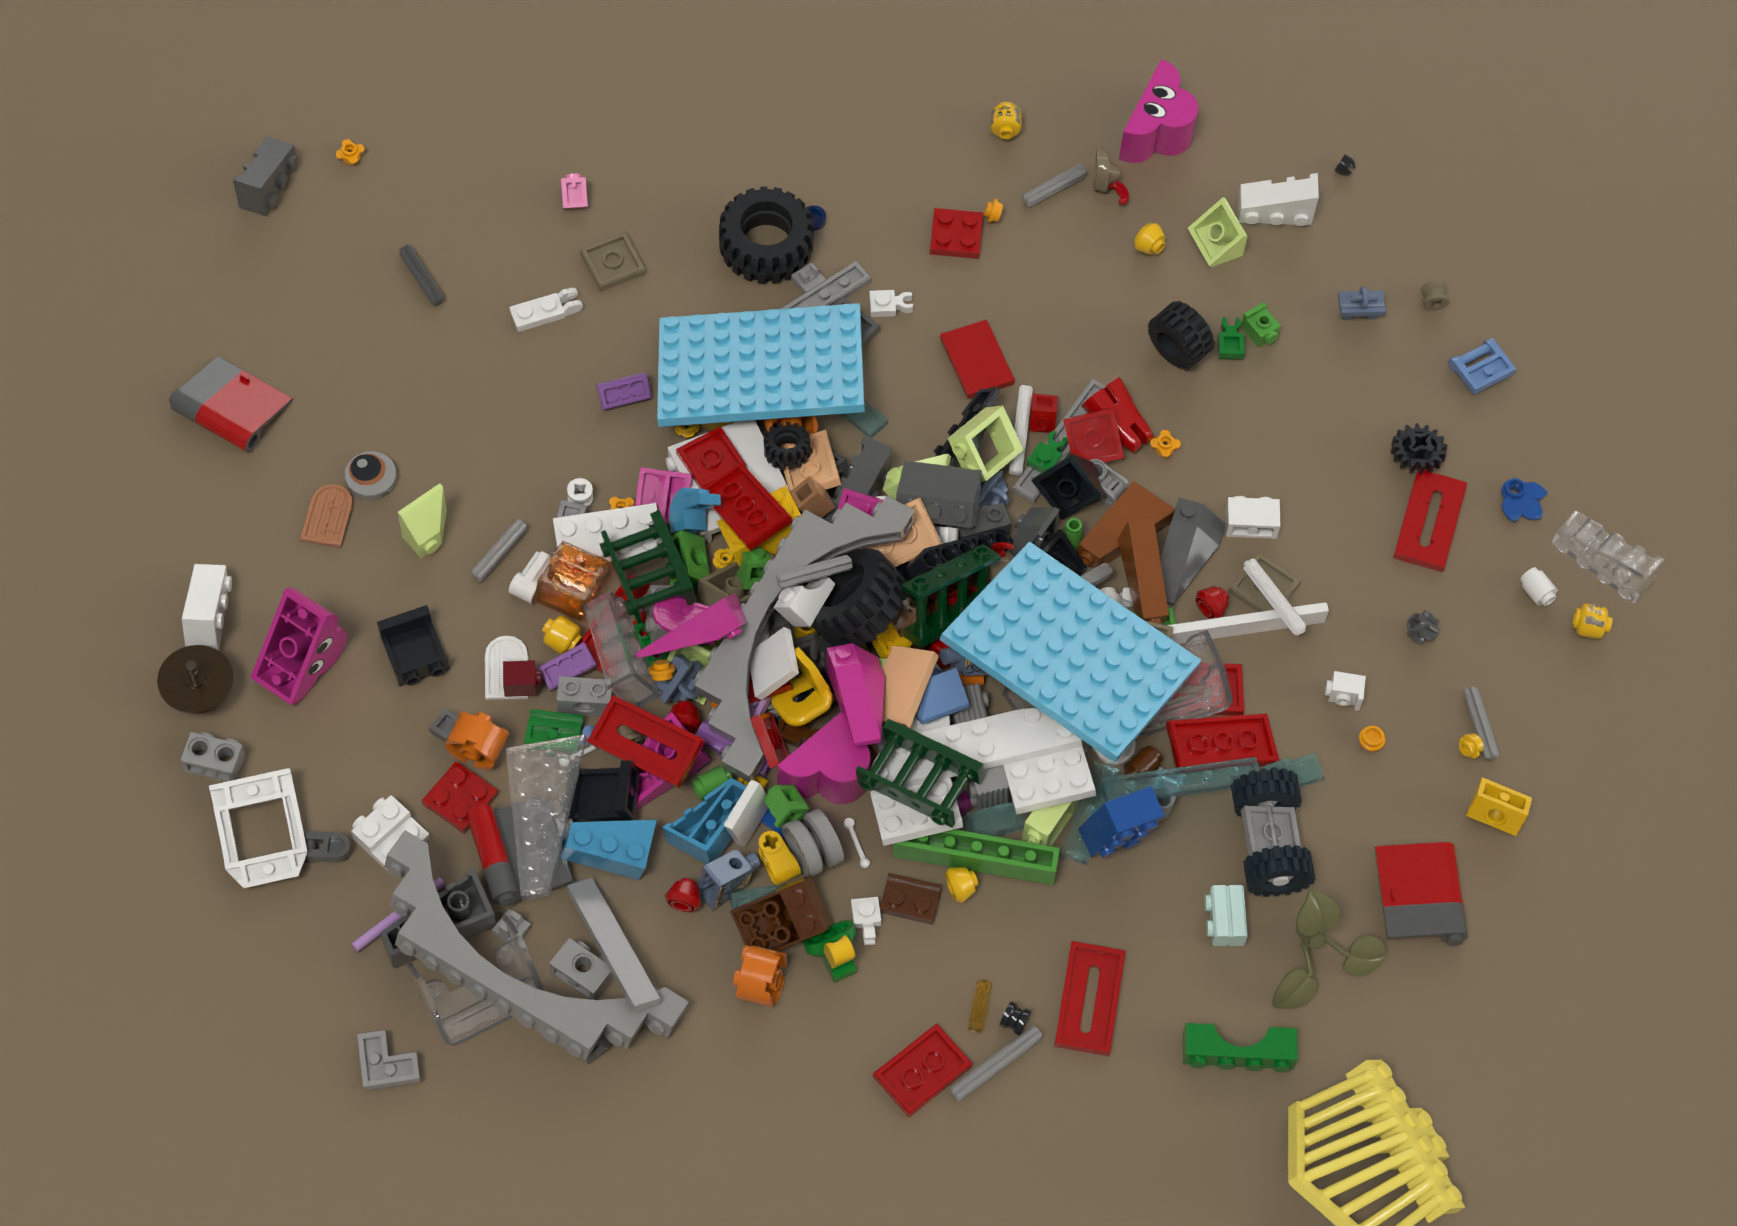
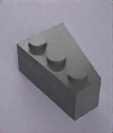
(265, 177)

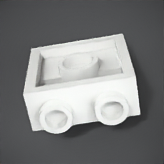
(383, 828)

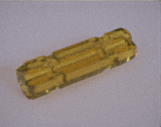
(979, 1006)

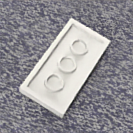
(586, 529)

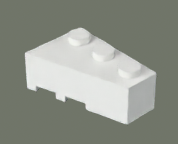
(1279, 203)
(206, 605)

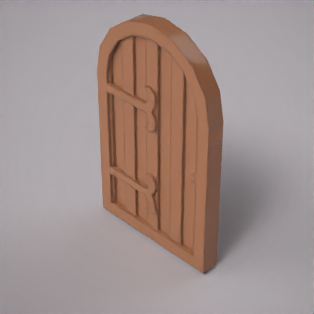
(328, 516)

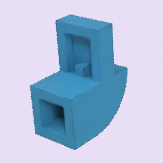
(688, 509)

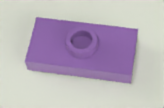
(623, 390)
(569, 664)

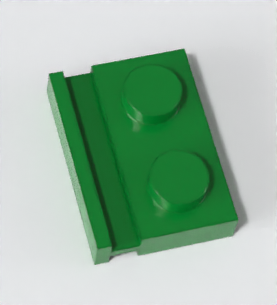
(551, 726)

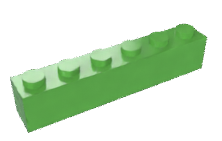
(983, 854)

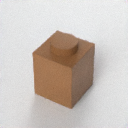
(812, 497)

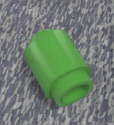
(710, 781)

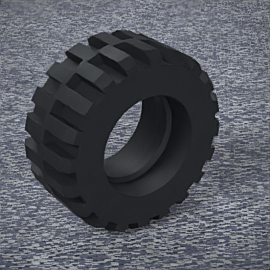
(766, 208)
(861, 600)

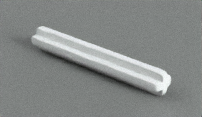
(1021, 427)
(1274, 597)

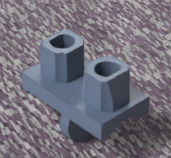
(1361, 303)
(993, 491)
(682, 684)

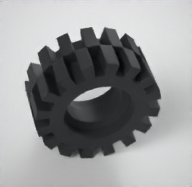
(783, 435)

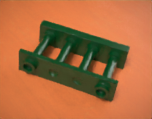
(664, 549)
(930, 627)
(919, 748)

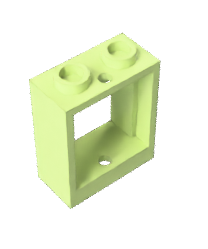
(1001, 433)
(1046, 824)

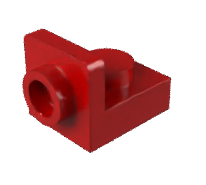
(1043, 413)

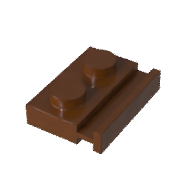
(910, 898)

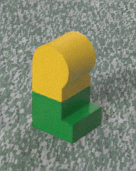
(839, 959)

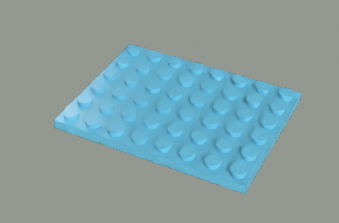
(760, 365)
(1071, 651)

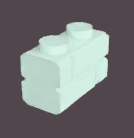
(1227, 915)

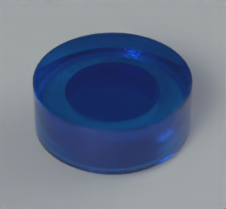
(818, 217)

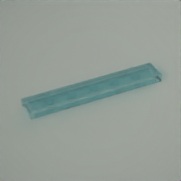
(1179, 780)

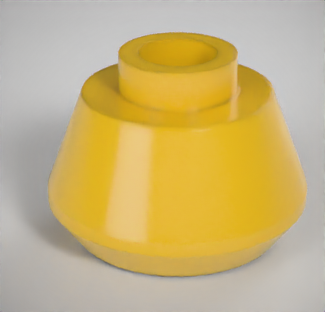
(1150, 239)
(961, 883)

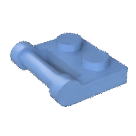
(1486, 371)

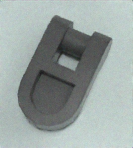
(335, 846)

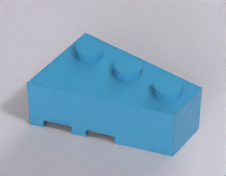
(702, 829)
(610, 845)

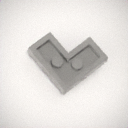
(379, 1068)

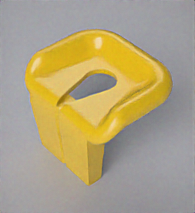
(814, 705)

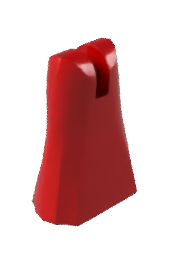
(1130, 423)

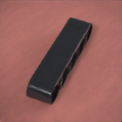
(939, 554)

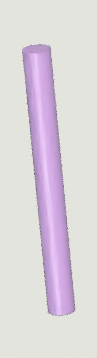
(375, 931)

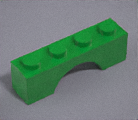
(1206, 1047)

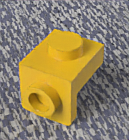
(885, 641)

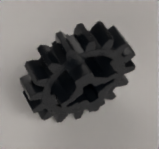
(1418, 448)

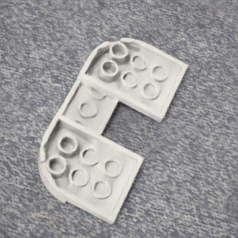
(1039, 759)

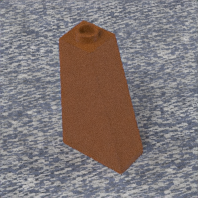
(1134, 504)
(1143, 570)

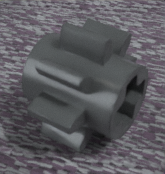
(1422, 627)

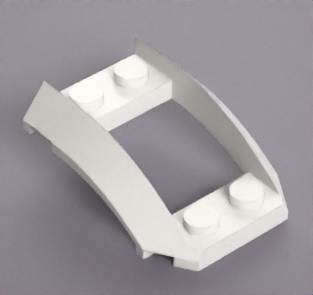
(249, 792)

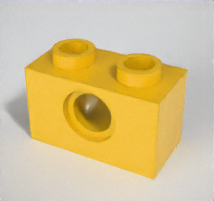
(1499, 806)

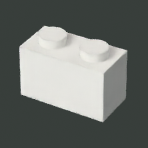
(1252, 517)

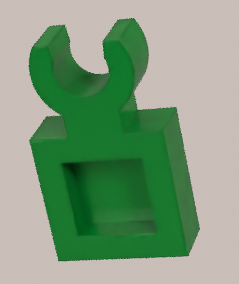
(1230, 341)
(1047, 455)

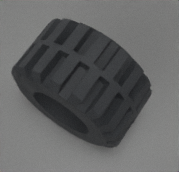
(1181, 335)

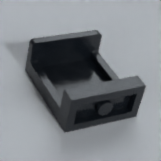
(413, 646)
(606, 794)

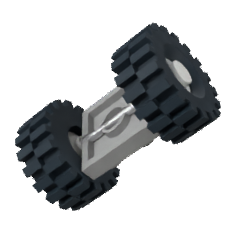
(1271, 832)

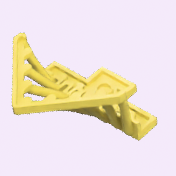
(1404, 1134)

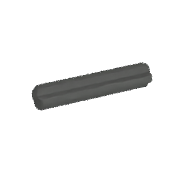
(421, 275)

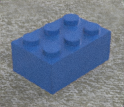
(1121, 823)

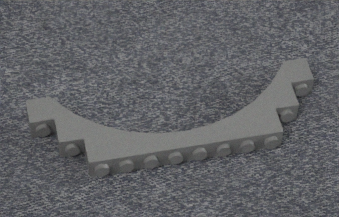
(728, 670)
(562, 1020)

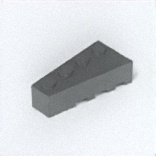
(465, 906)

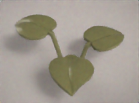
(1316, 915)

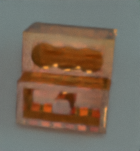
(571, 580)

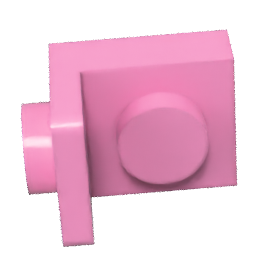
(574, 192)

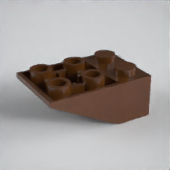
(783, 916)

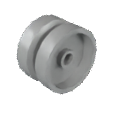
(813, 842)

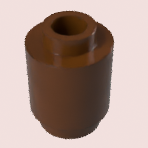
(1143, 761)

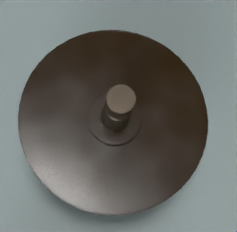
(195, 679)

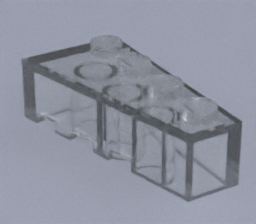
(1608, 556)
(616, 649)

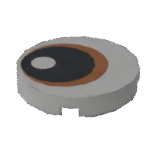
(370, 475)

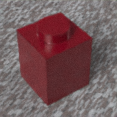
(521, 678)

